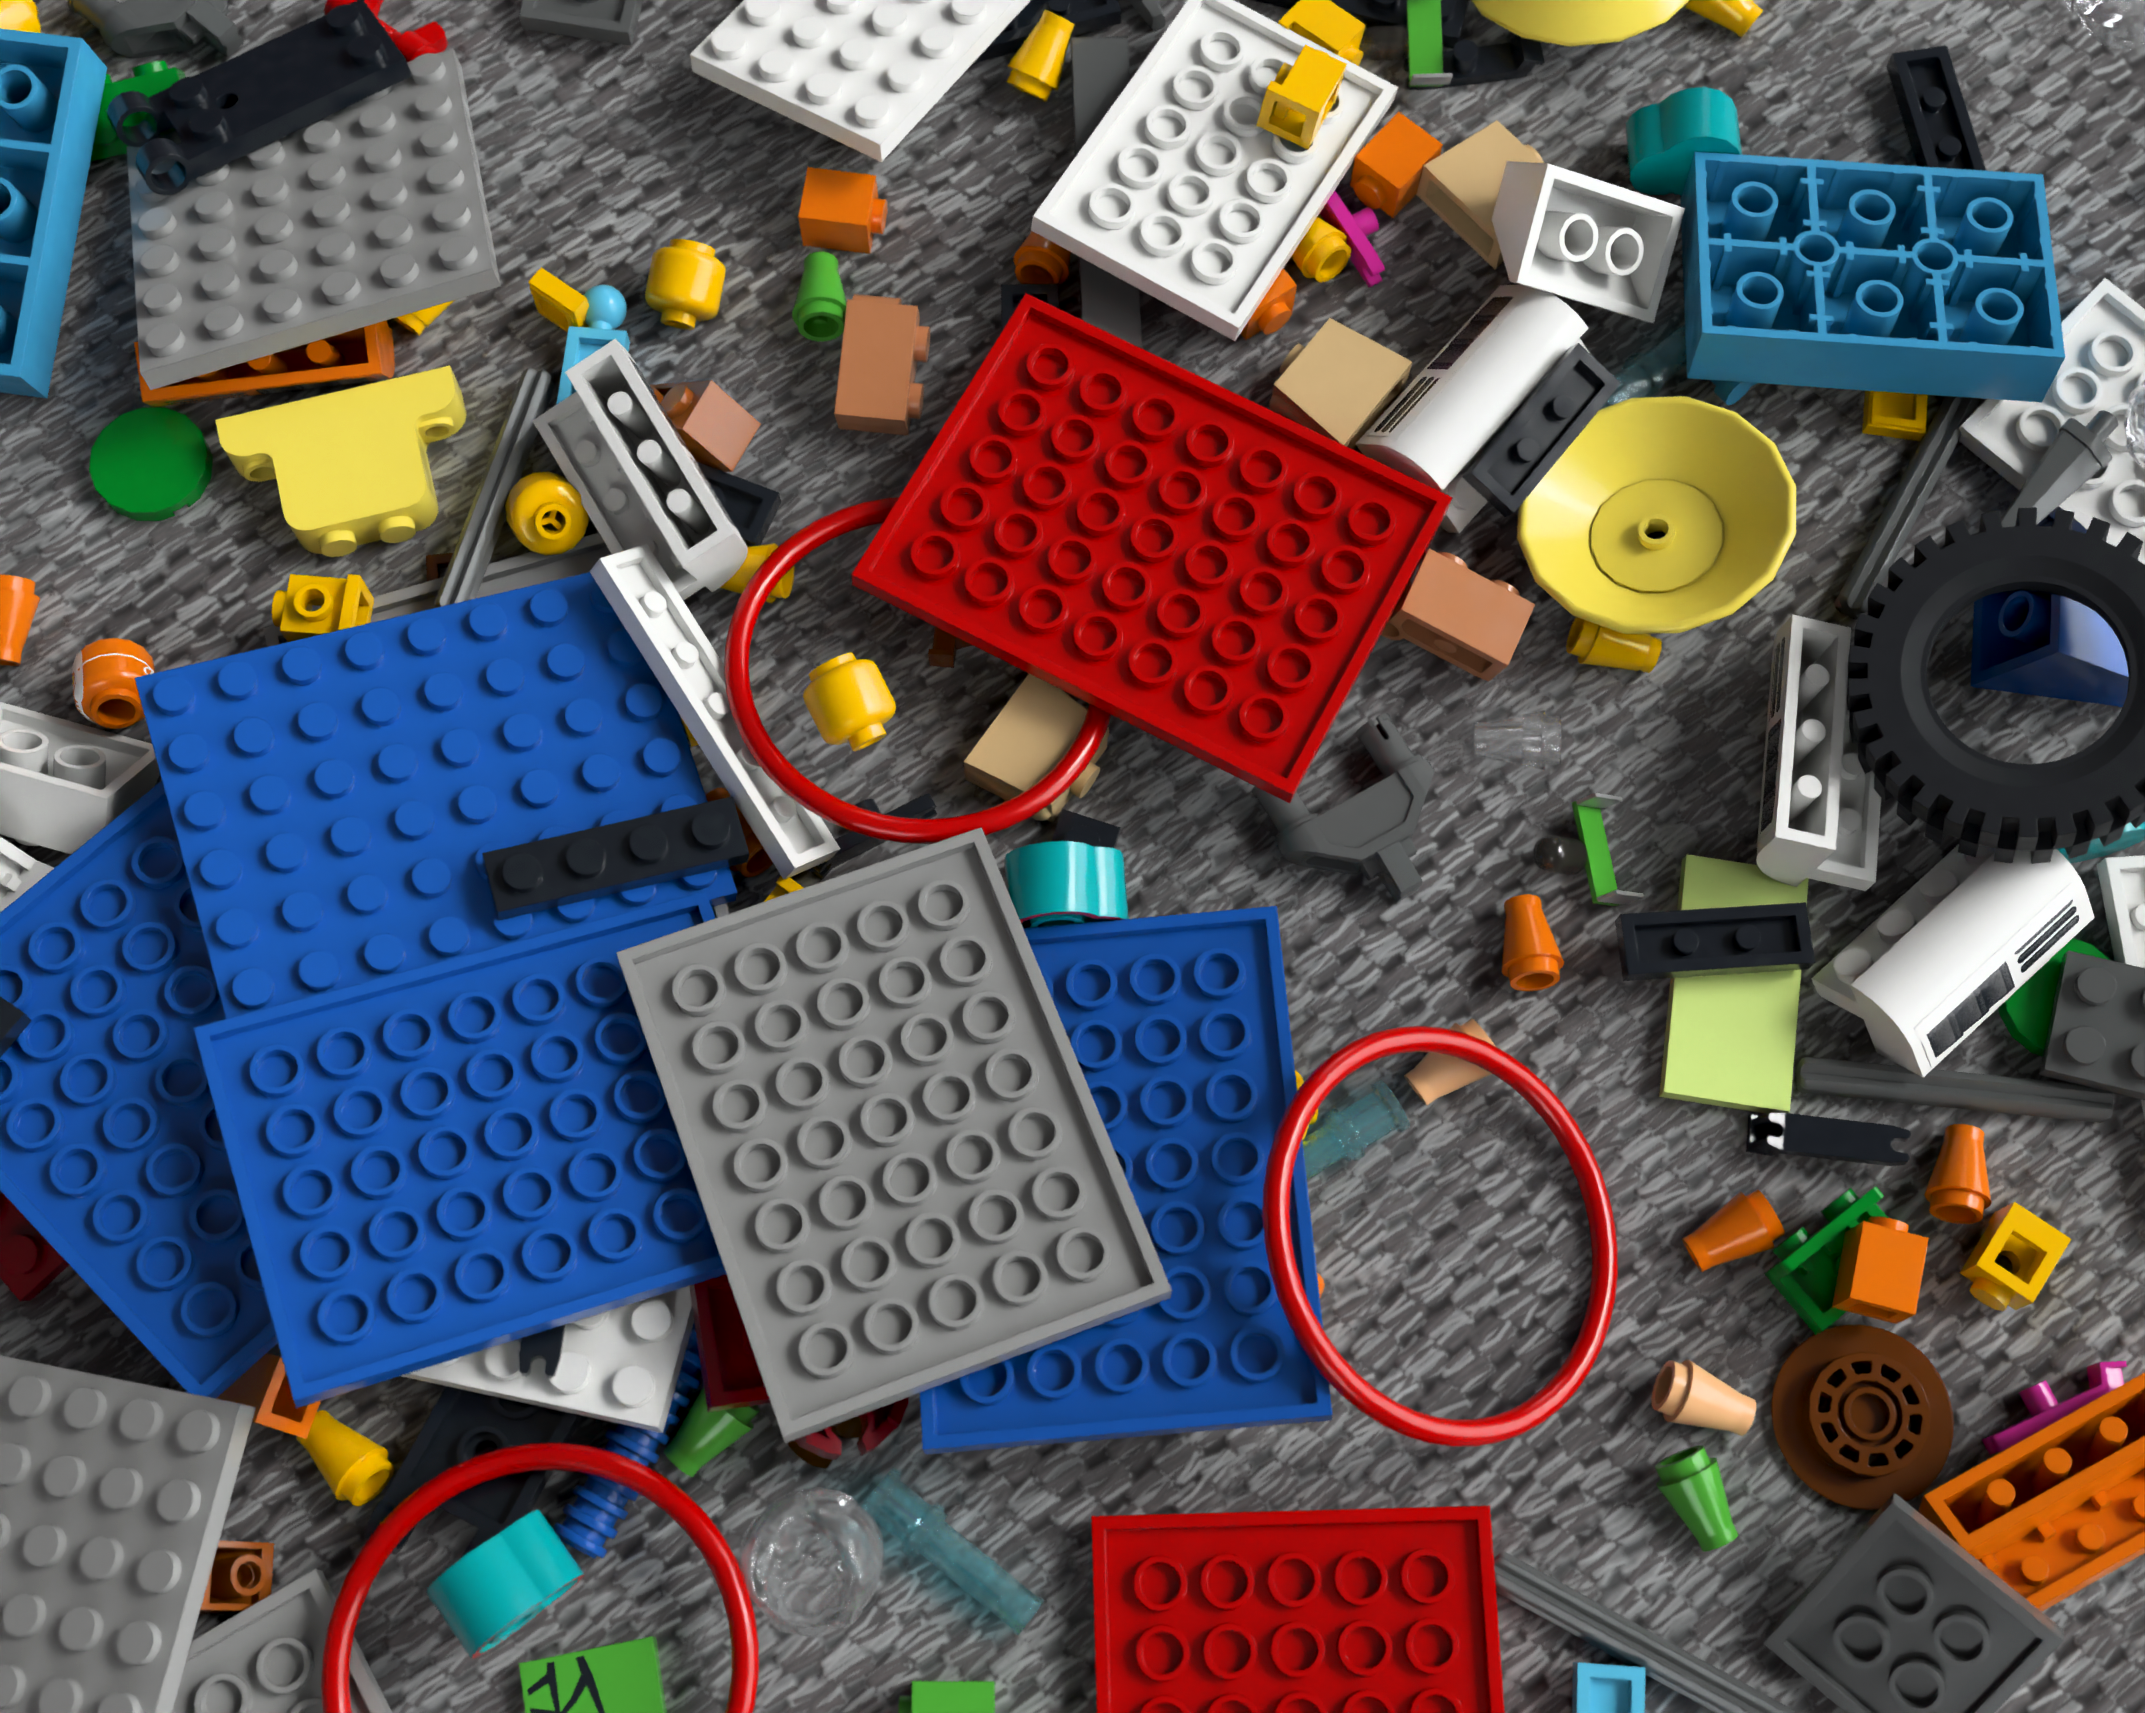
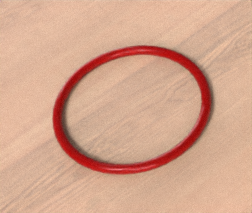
(818, 800)
(1289, 1285)
(539, 1457)

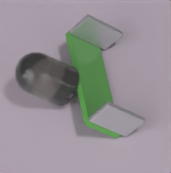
(1418, 40)
(1590, 851)

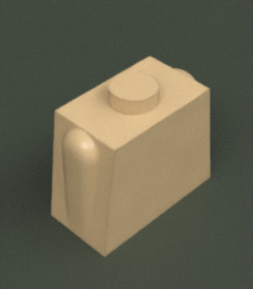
(1466, 184)
(1339, 383)
(1029, 742)

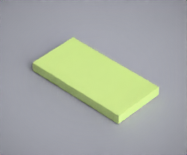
(1732, 1033)

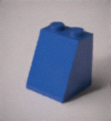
(2046, 649)

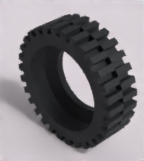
(1926, 763)

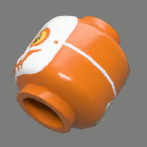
(106, 681)

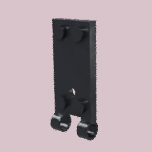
(259, 95)
(452, 1435)

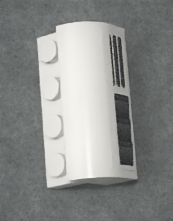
(1472, 393)
(639, 473)
(1815, 798)
(1954, 951)

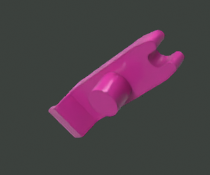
(1356, 229)
(2046, 1410)

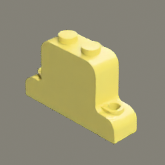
(351, 459)

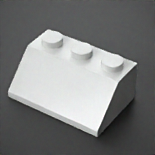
(1585, 238)
(66, 778)

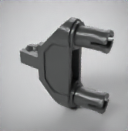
(160, 26)
(1371, 828)

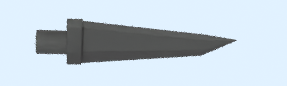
(2065, 466)

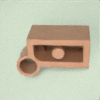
(880, 366)
(1460, 615)

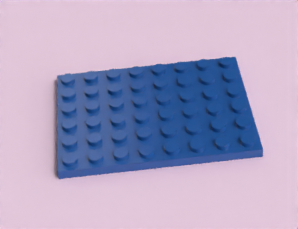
(361, 772)
(1191, 1076)
(111, 1106)
(457, 1154)

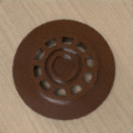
(1863, 1416)

